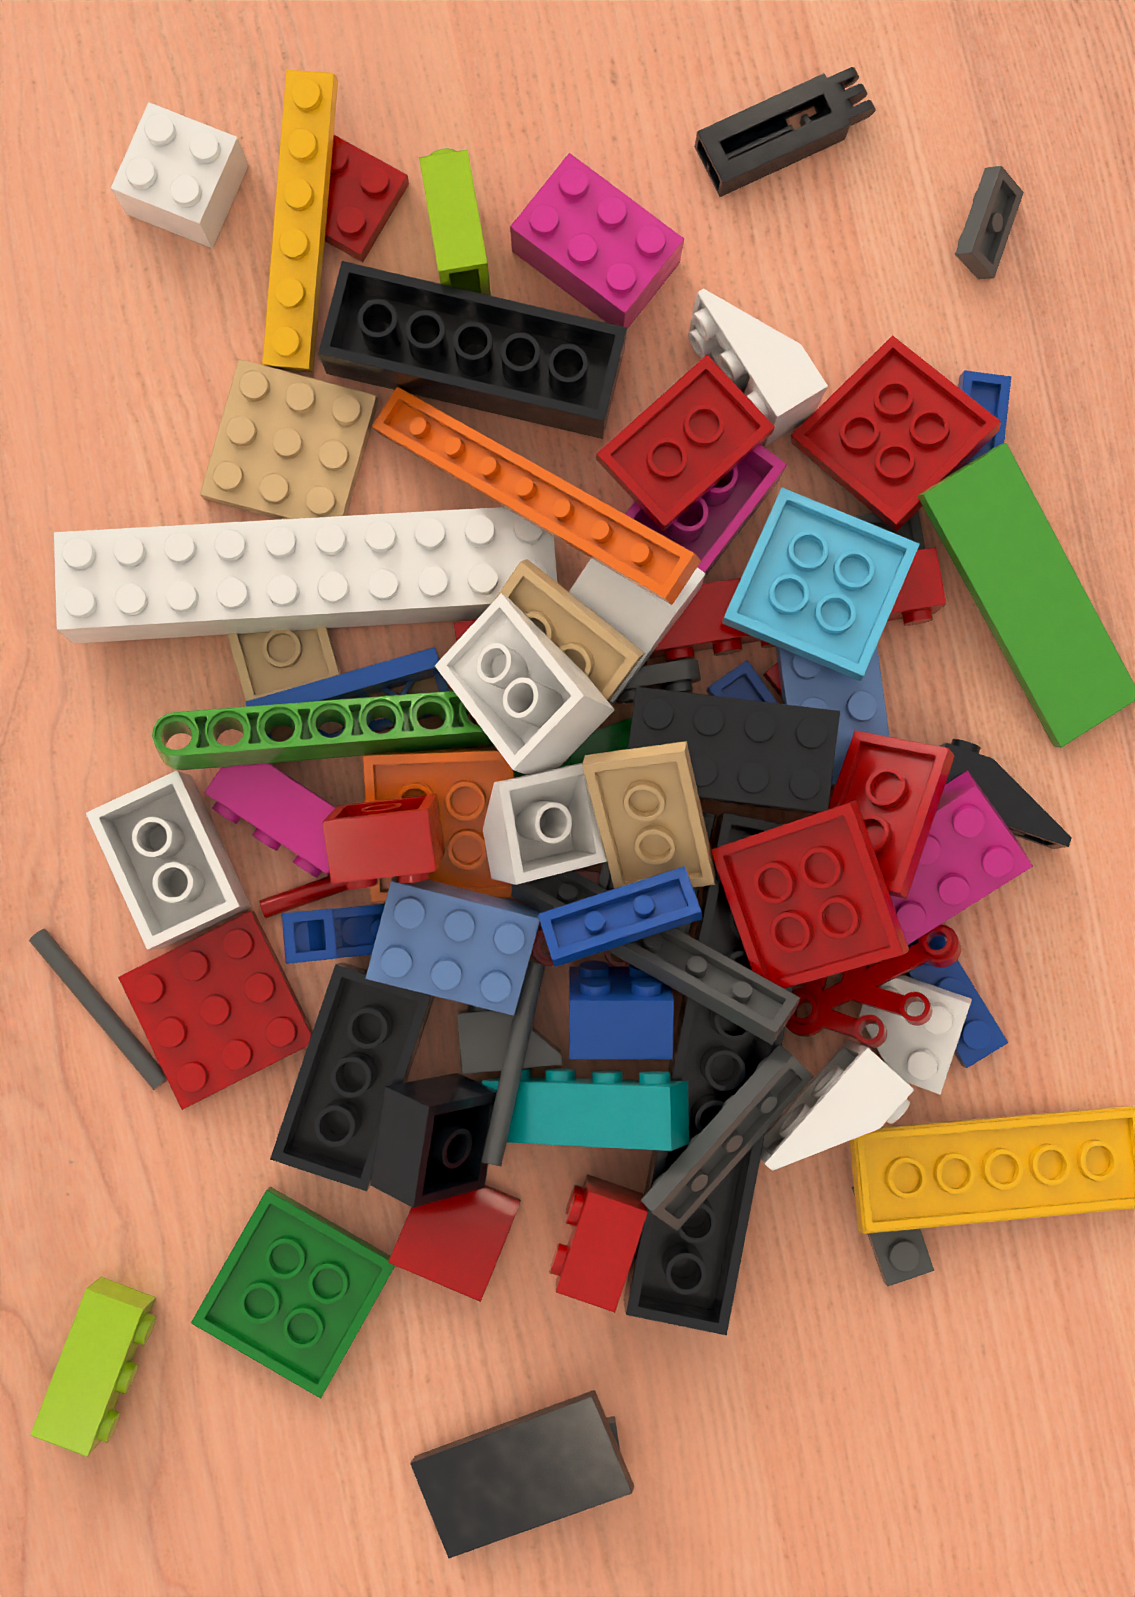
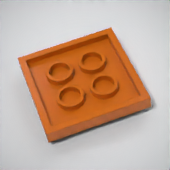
(463, 792)

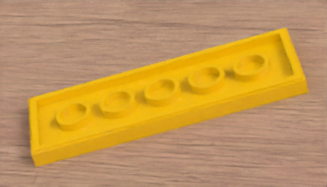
(994, 1169)

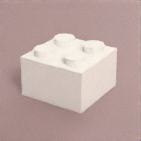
(180, 175)

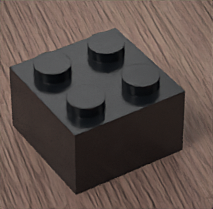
(432, 1139)

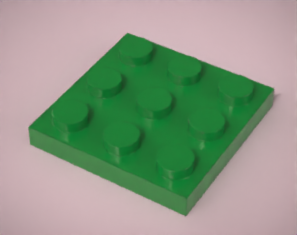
(294, 1292)

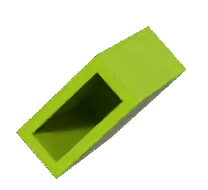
(455, 220)

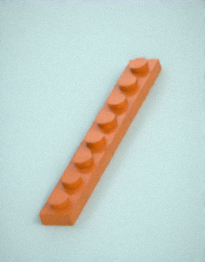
(538, 496)

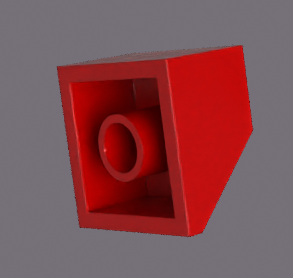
(384, 840)
(602, 1242)

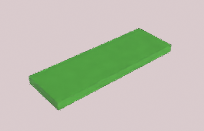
(1029, 595)

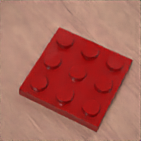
(894, 432)
(810, 898)
(217, 1009)

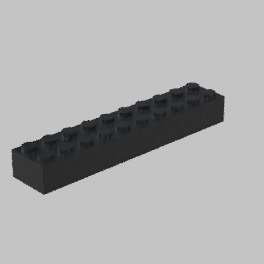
(694, 1271)

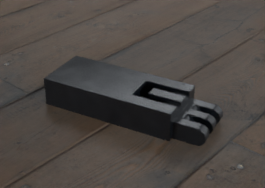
(762, 142)

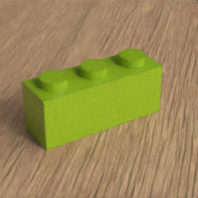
(95, 1367)

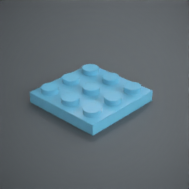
(821, 584)

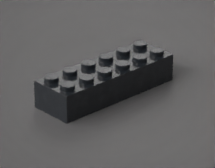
(472, 349)

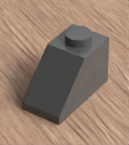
(485, 1040)

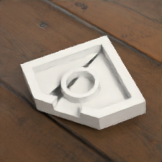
(925, 1051)

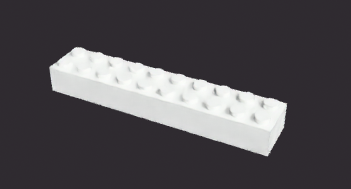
(289, 573)

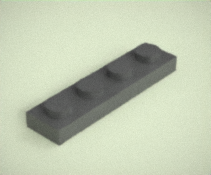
(727, 1138)

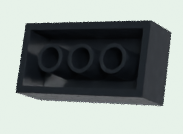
(744, 747)
(357, 1048)

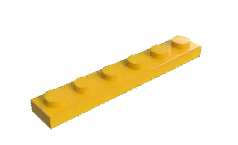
(300, 220)

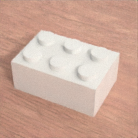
(168, 860)

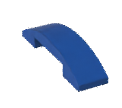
(330, 933)

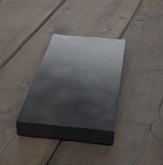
(522, 1474)

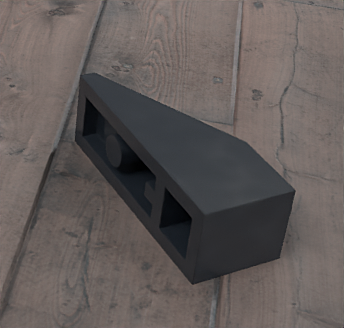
(1011, 801)

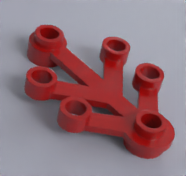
(863, 987)

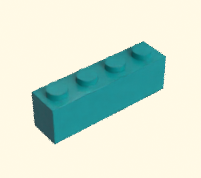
(600, 1110)

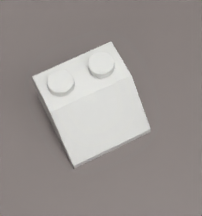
(541, 826)

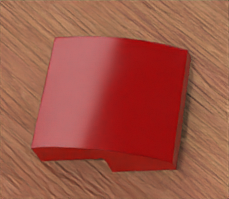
(457, 1239)

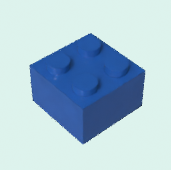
(618, 1013)

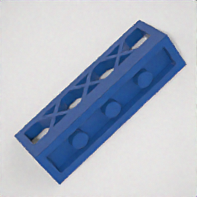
(364, 682)

